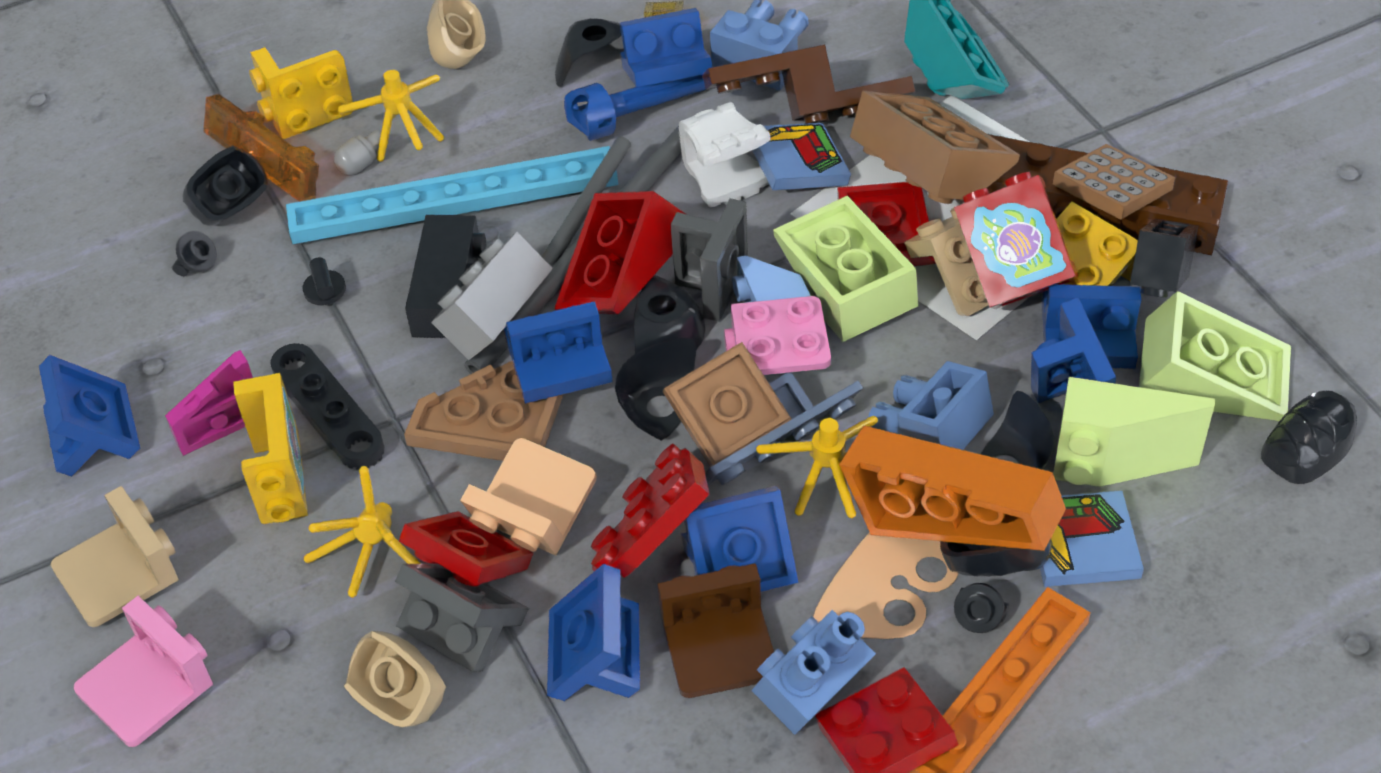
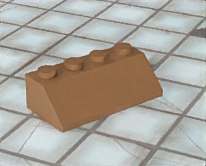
(929, 145)

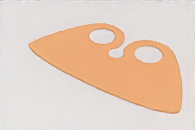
(866, 587)

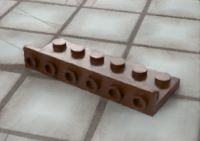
(1193, 200)

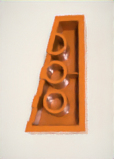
(949, 493)

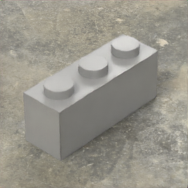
(490, 294)

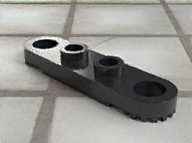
(328, 406)

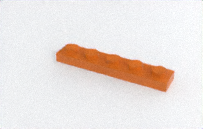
(1008, 680)

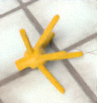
(397, 101)
(827, 451)
(368, 528)

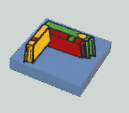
(801, 158)
(1093, 542)

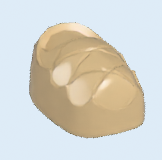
(455, 32)
(394, 680)

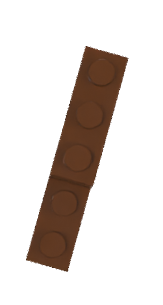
(806, 82)

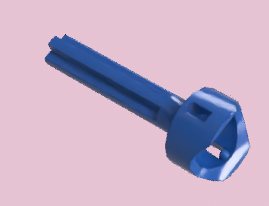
(600, 113)

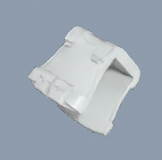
(716, 156)

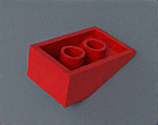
(618, 250)

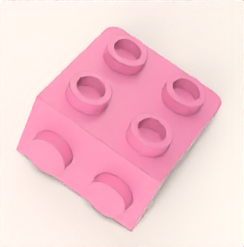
(781, 334)
(146, 676)

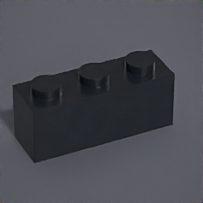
(444, 253)
(1163, 256)

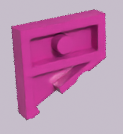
(210, 408)

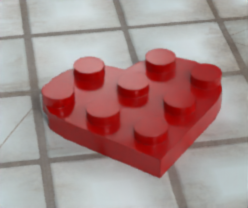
(653, 510)

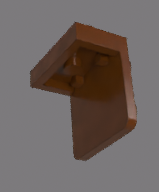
(715, 629)

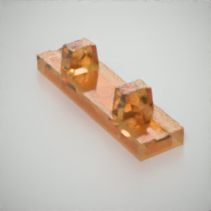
(284, 165)

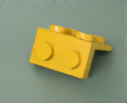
(302, 93)
(1096, 247)

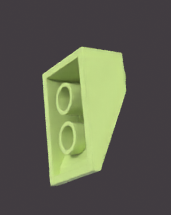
(849, 267)
(1217, 357)
(1128, 432)

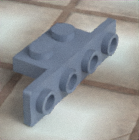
(802, 423)

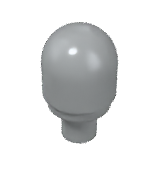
(357, 153)

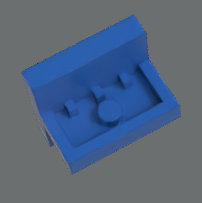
(664, 48)
(1111, 312)
(558, 352)
(1073, 354)
(85, 414)
(742, 533)
(594, 638)

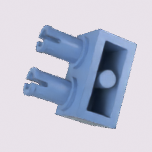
(751, 36)
(940, 411)
(814, 669)

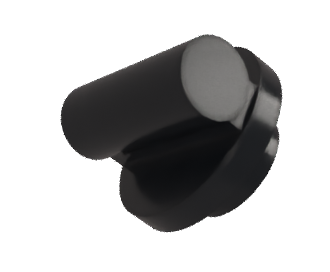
(194, 253)
(323, 285)
(980, 608)

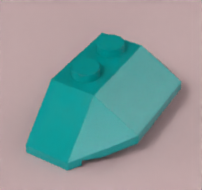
(950, 52)

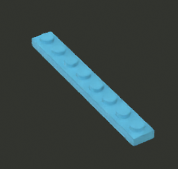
(444, 195)

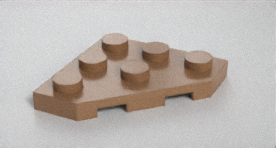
(481, 416)

